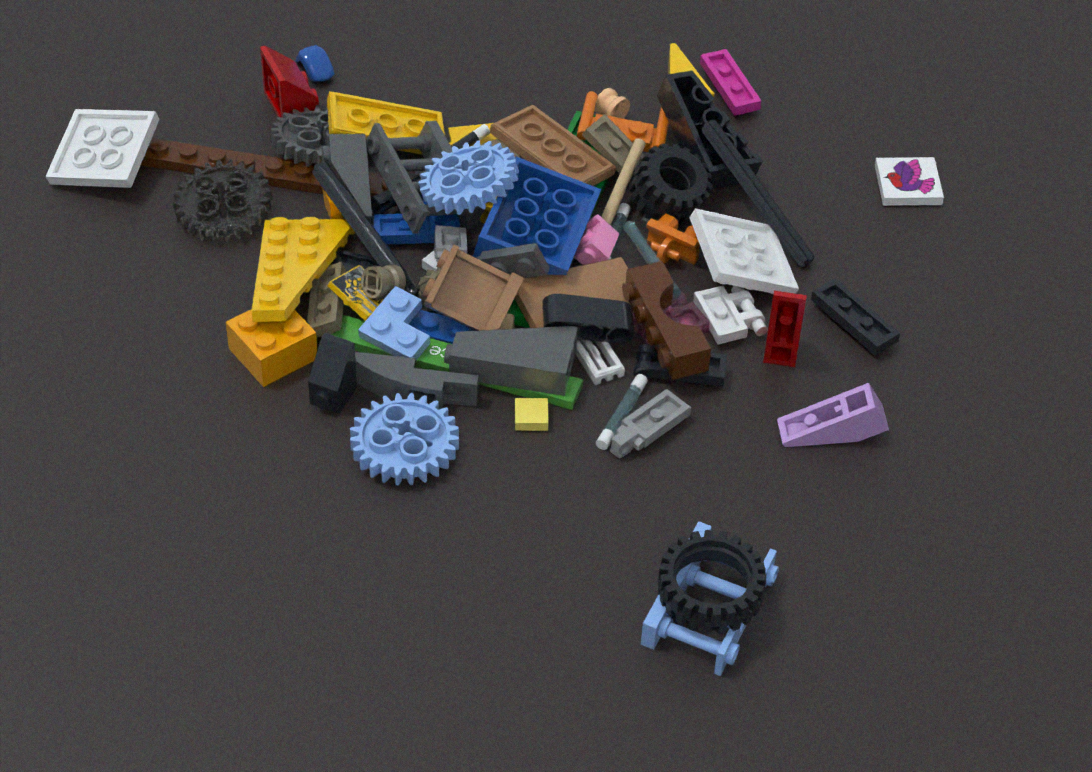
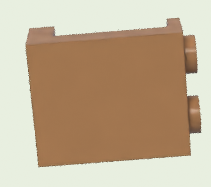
(471, 291)

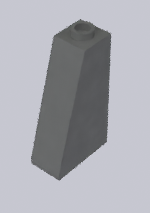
(516, 357)

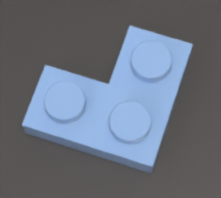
(390, 328)

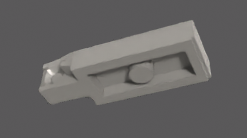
(446, 237)
(649, 423)

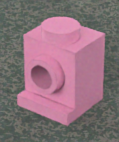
(596, 241)

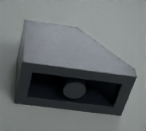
(333, 374)

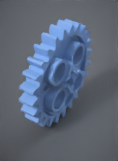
(468, 177)
(404, 438)

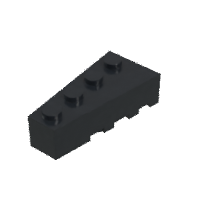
(687, 109)

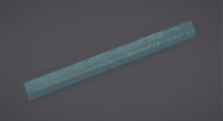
(645, 249)

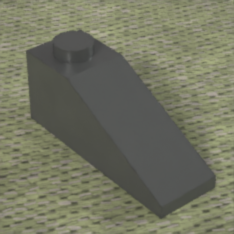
(349, 161)

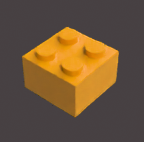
(272, 347)

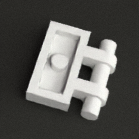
(724, 318)

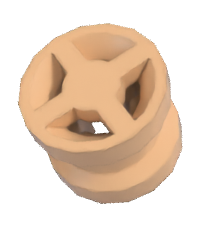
(611, 104)

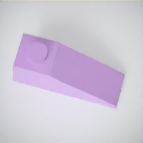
(838, 419)

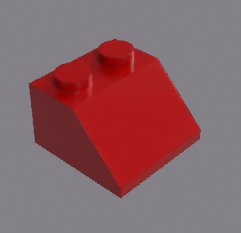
(285, 84)

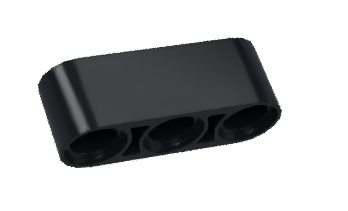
(595, 317)

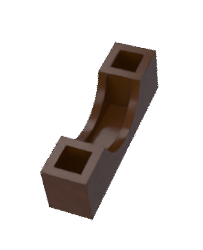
(679, 346)

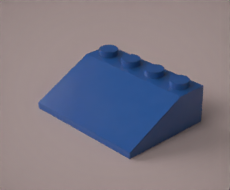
(543, 211)

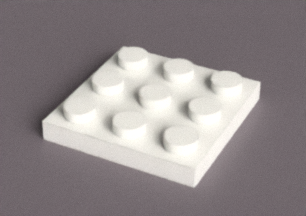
(102, 148)
(743, 253)

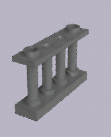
(394, 172)

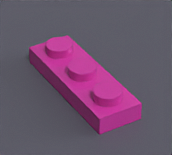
(730, 82)

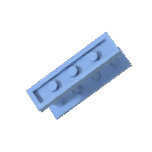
(660, 624)

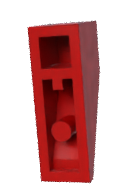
(784, 328)

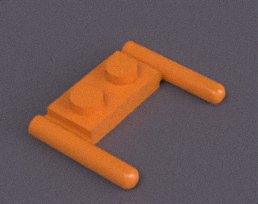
(632, 129)

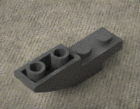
(398, 374)

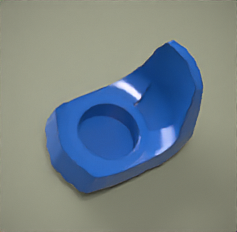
(316, 63)

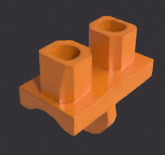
(671, 242)

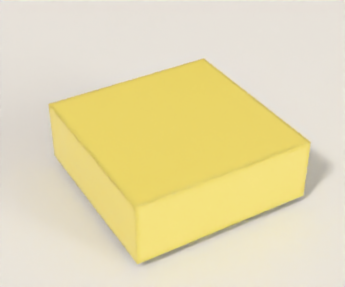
(531, 414)

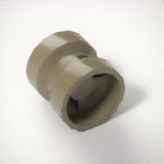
(379, 280)

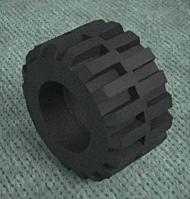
(677, 168)

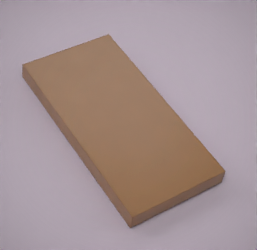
(551, 146)
(593, 280)

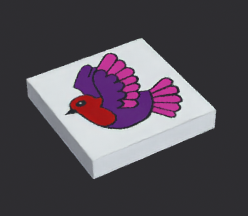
(909, 181)

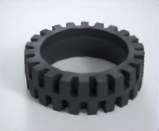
(710, 614)

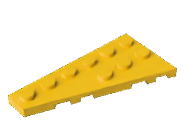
(291, 259)

